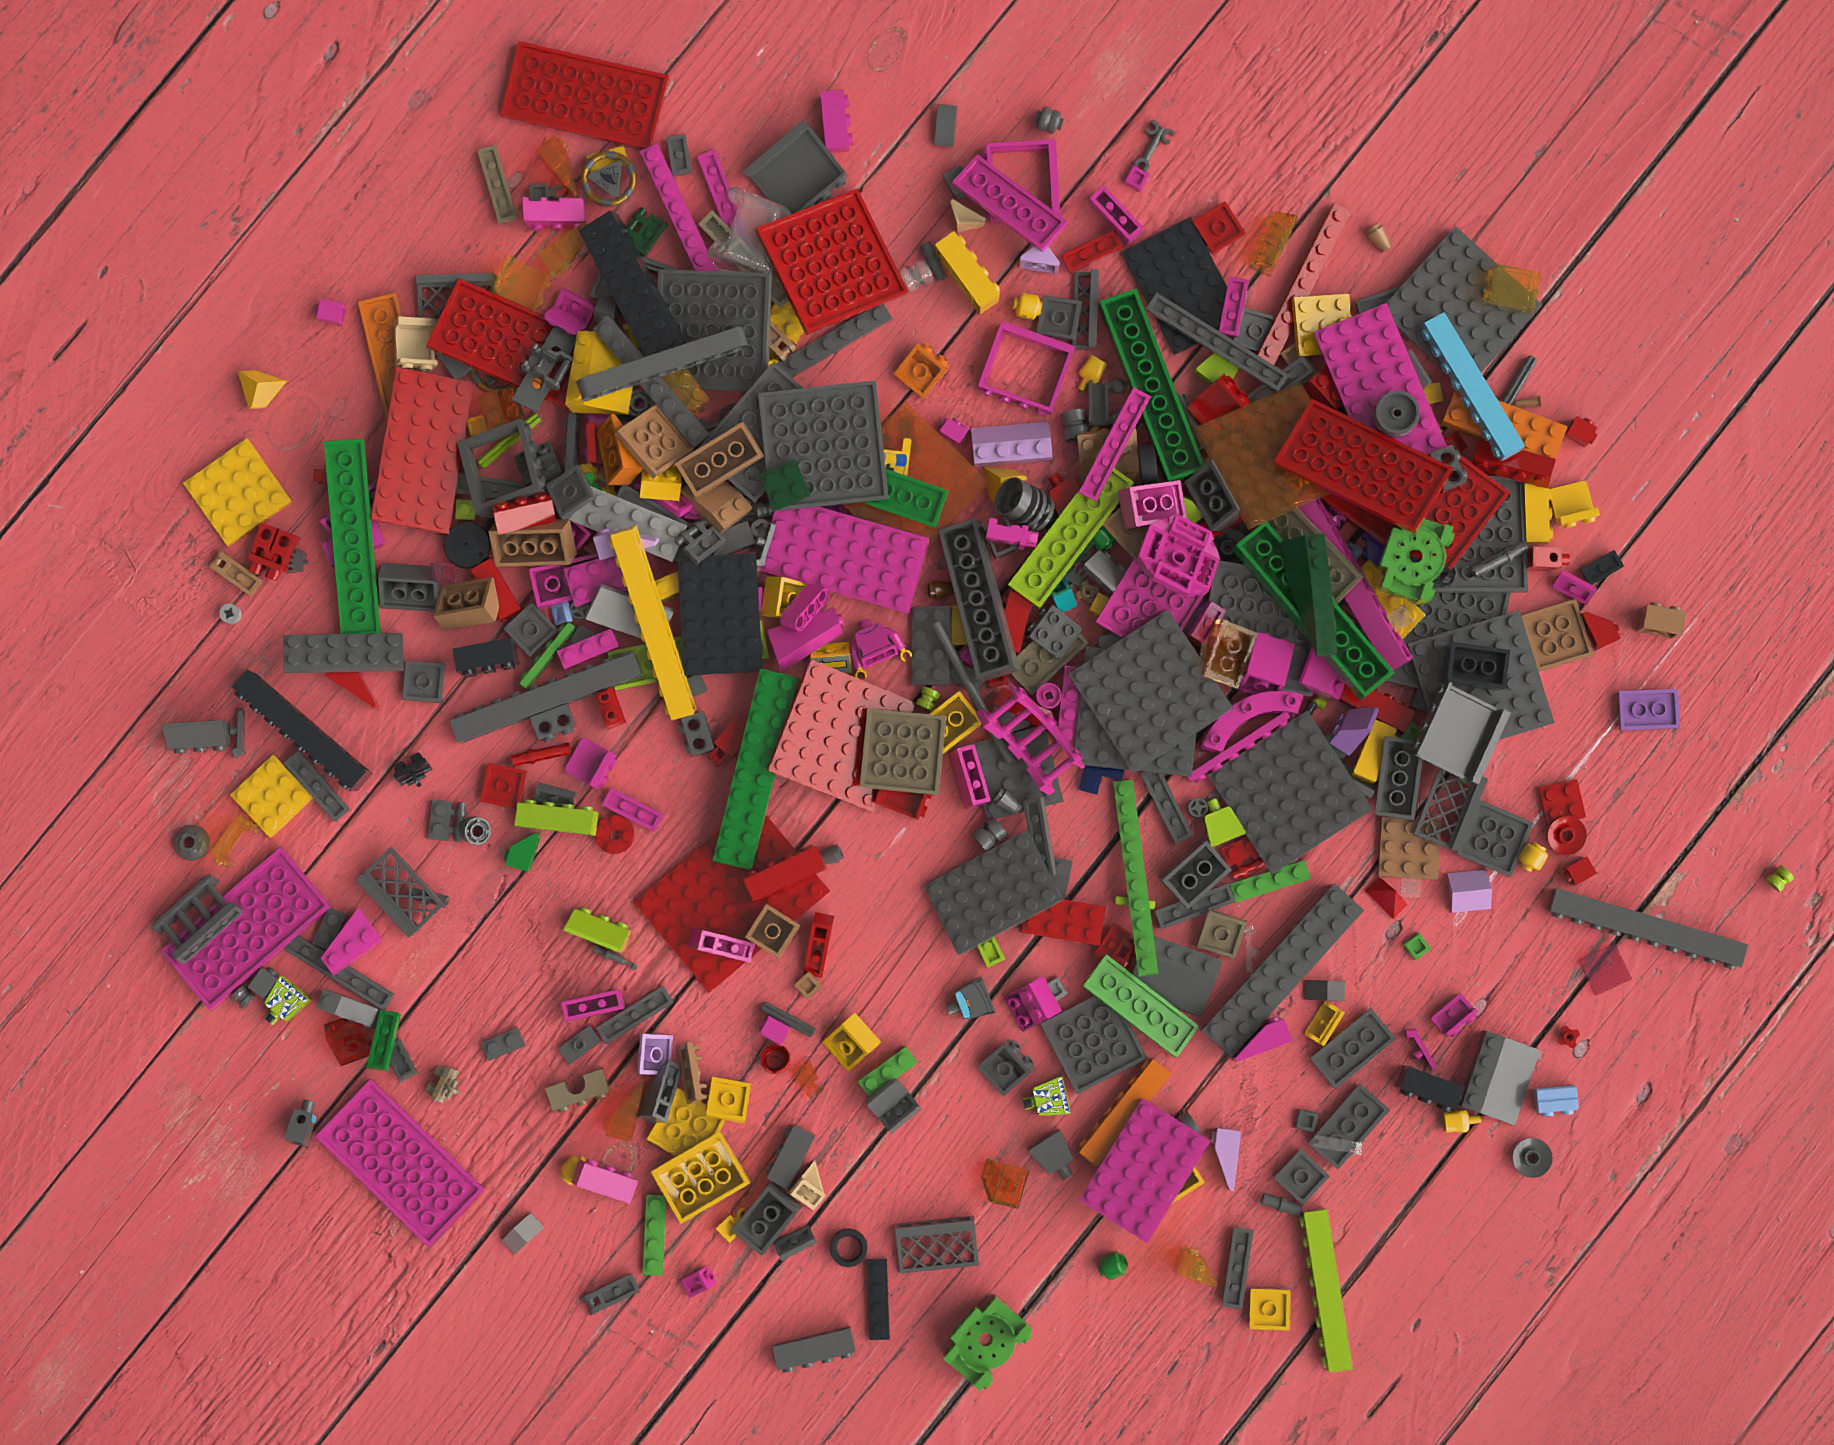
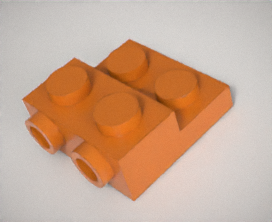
(922, 369)

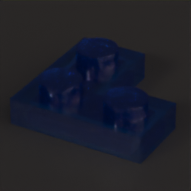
(1092, 778)

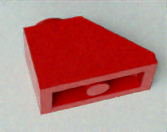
(1600, 630)

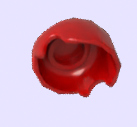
(775, 1059)

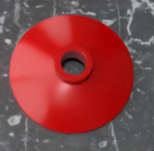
(1576, 835)

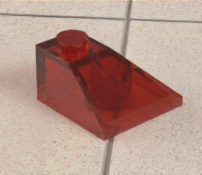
(348, 1040)

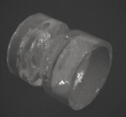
(916, 275)

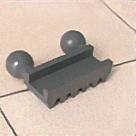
(1100, 402)

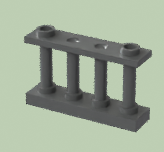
(206, 933)

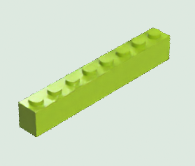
(1327, 1290)

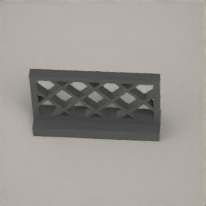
(447, 280)
(1464, 818)
(391, 905)
(931, 1228)

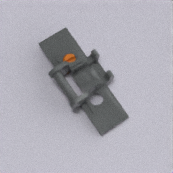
(539, 366)

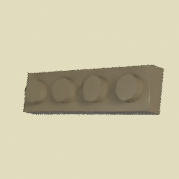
(497, 184)

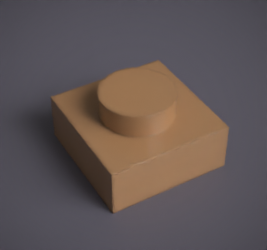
(808, 985)

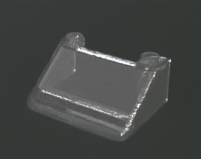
(743, 248)

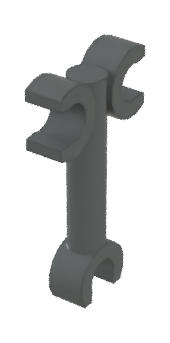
(1159, 134)

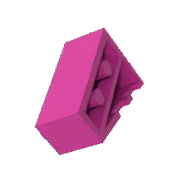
(351, 943)

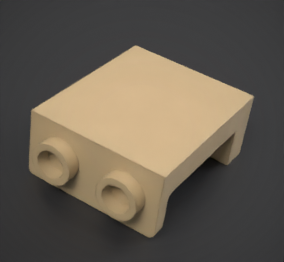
(410, 343)

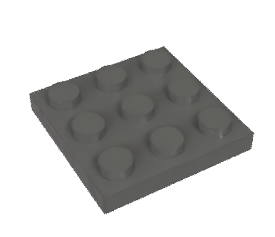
(1495, 838)

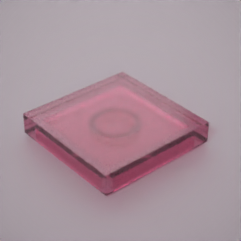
(1605, 969)

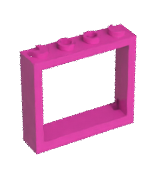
(1024, 146)
(1034, 338)

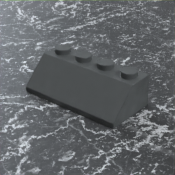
(1398, 779)

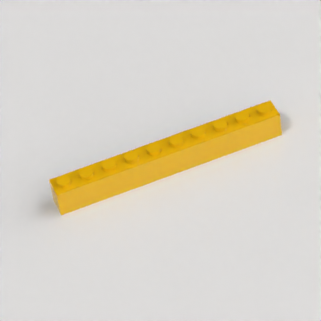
(653, 622)

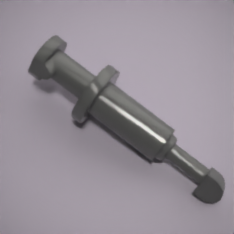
(613, 956)

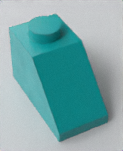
(1063, 596)

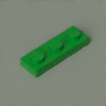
(383, 1040)

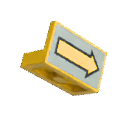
(834, 656)

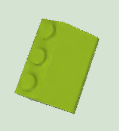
(598, 929)

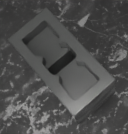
(1455, 457)
(552, 717)
(702, 732)

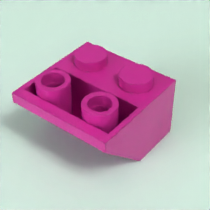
(1032, 1004)

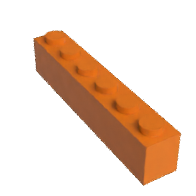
(1106, 1133)

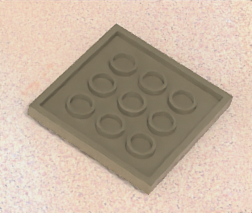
(903, 751)

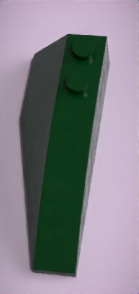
(1310, 584)

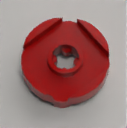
(615, 823)

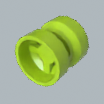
(928, 698)
(1779, 878)

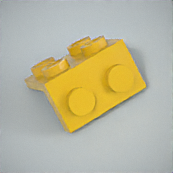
(1573, 505)

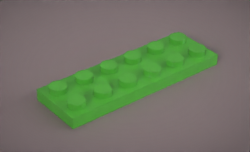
(1140, 1006)

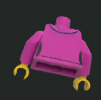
(875, 645)

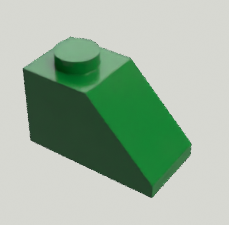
(523, 853)

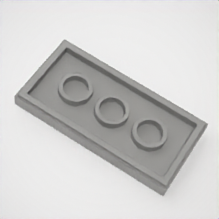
(614, 611)

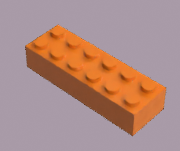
(1537, 433)

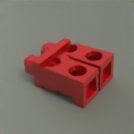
(272, 549)

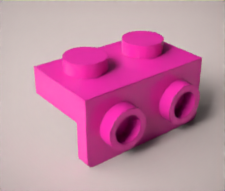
(1453, 1015)

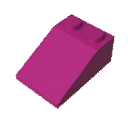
(1151, 503)
(1267, 1037)

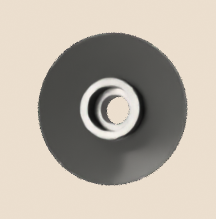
(1541, 1162)

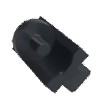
(412, 773)

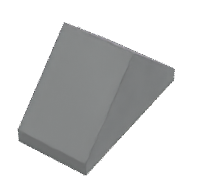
(522, 1233)

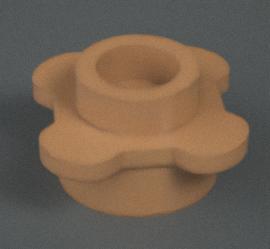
(1087, 597)

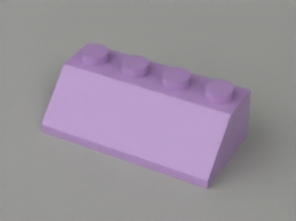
(1011, 444)

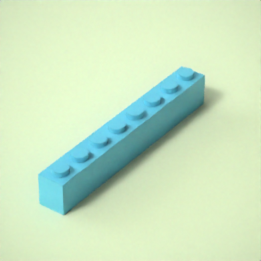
(1472, 387)

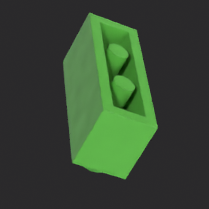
(887, 1071)

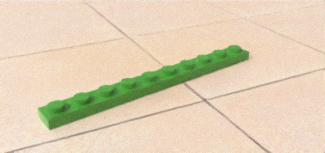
(1135, 878)

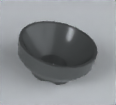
(200, 846)

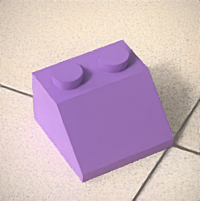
(1353, 728)

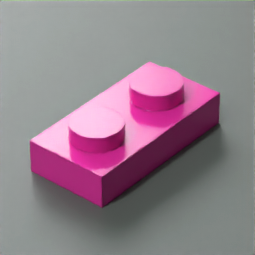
(1574, 587)

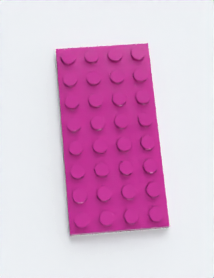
(1370, 361)
(847, 555)
(276, 908)
(400, 1162)

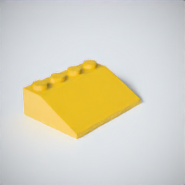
(591, 357)
(700, 1177)

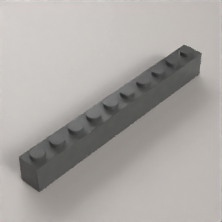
(547, 697)
(1647, 927)

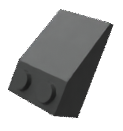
(767, 1218)

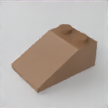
(720, 506)

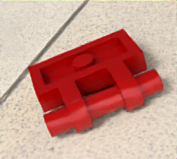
(1240, 851)
(1113, 943)

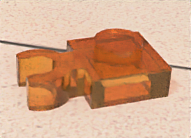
(806, 1076)

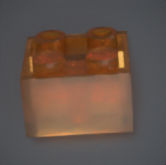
(499, 407)

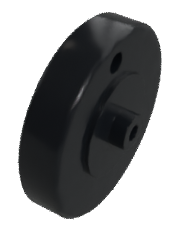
(467, 545)

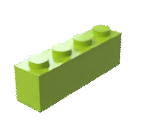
(556, 818)

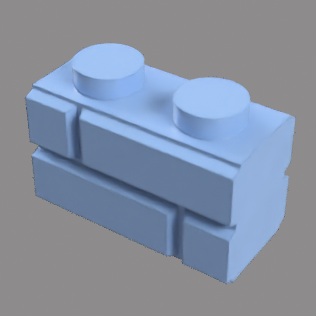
(1556, 1099)

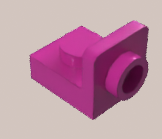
(698, 1282)

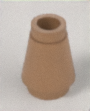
(1379, 237)

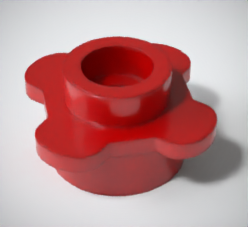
(1565, 1031)

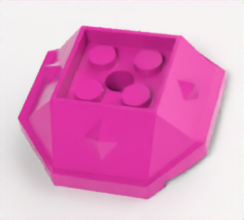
(1189, 545)

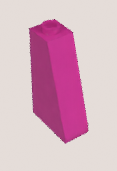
(795, 645)

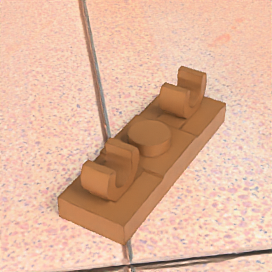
(691, 1073)

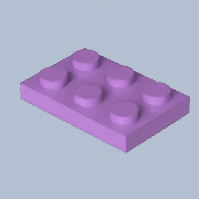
(1648, 709)

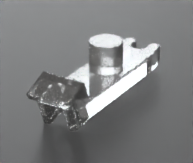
(1250, 951)
(1339, 1144)

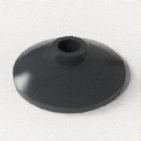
(1231, 539)

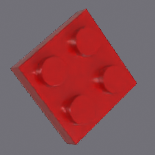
(1219, 228)
(503, 785)
(1561, 800)

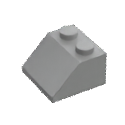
(1104, 571)

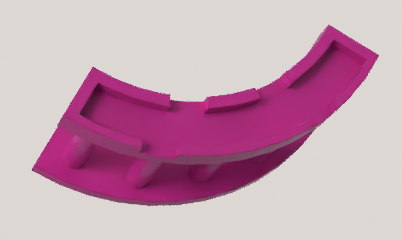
(1254, 706)
(1018, 746)

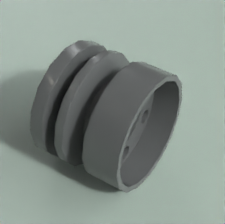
(1020, 502)

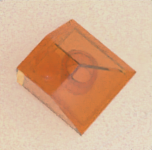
(1004, 1183)

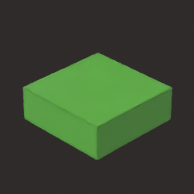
(1416, 946)

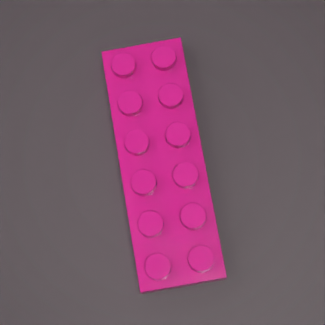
(1009, 203)

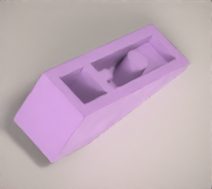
(603, 546)
(1226, 1147)

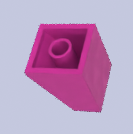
(1267, 665)

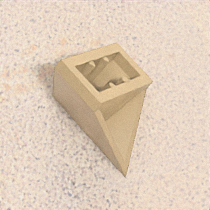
(965, 218)
(809, 1188)

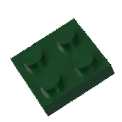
(785, 485)

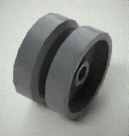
(1398, 402)

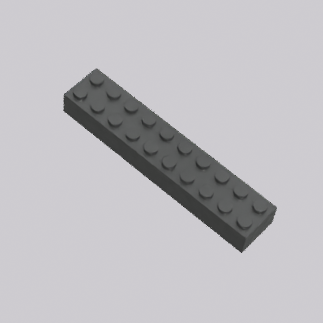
(1282, 970)

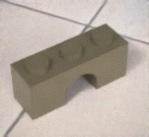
(595, 1086)

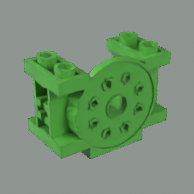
(1406, 583)
(966, 1360)

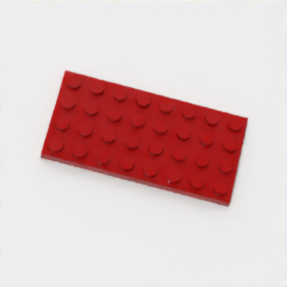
(584, 95)
(493, 336)
(421, 451)
(1363, 466)

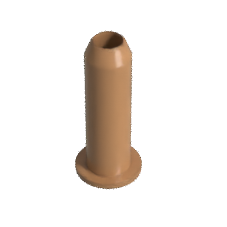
(1527, 402)

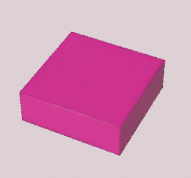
(1136, 178)

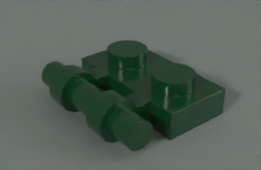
(649, 232)

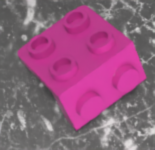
(570, 312)
(591, 763)

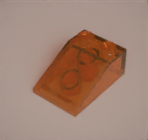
(556, 157)
(1228, 652)
(624, 1119)

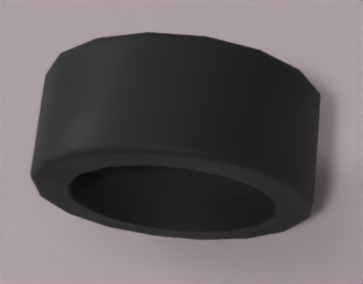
(1147, 464)
(863, 1244)

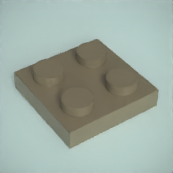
(1221, 933)

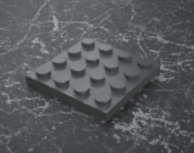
(1014, 775)
(1092, 1043)

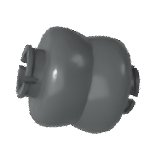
(1048, 120)

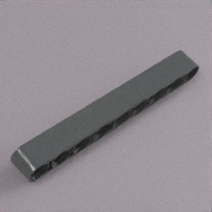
(662, 364)

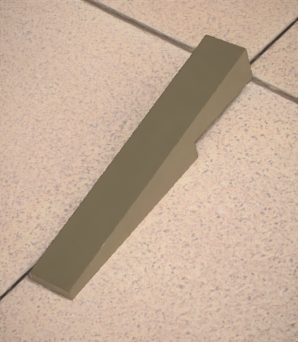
(718, 230)

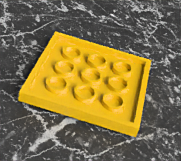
(237, 492)

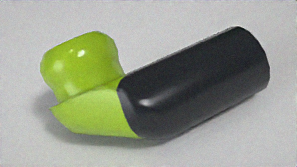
(1316, 702)

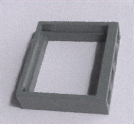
(530, 448)

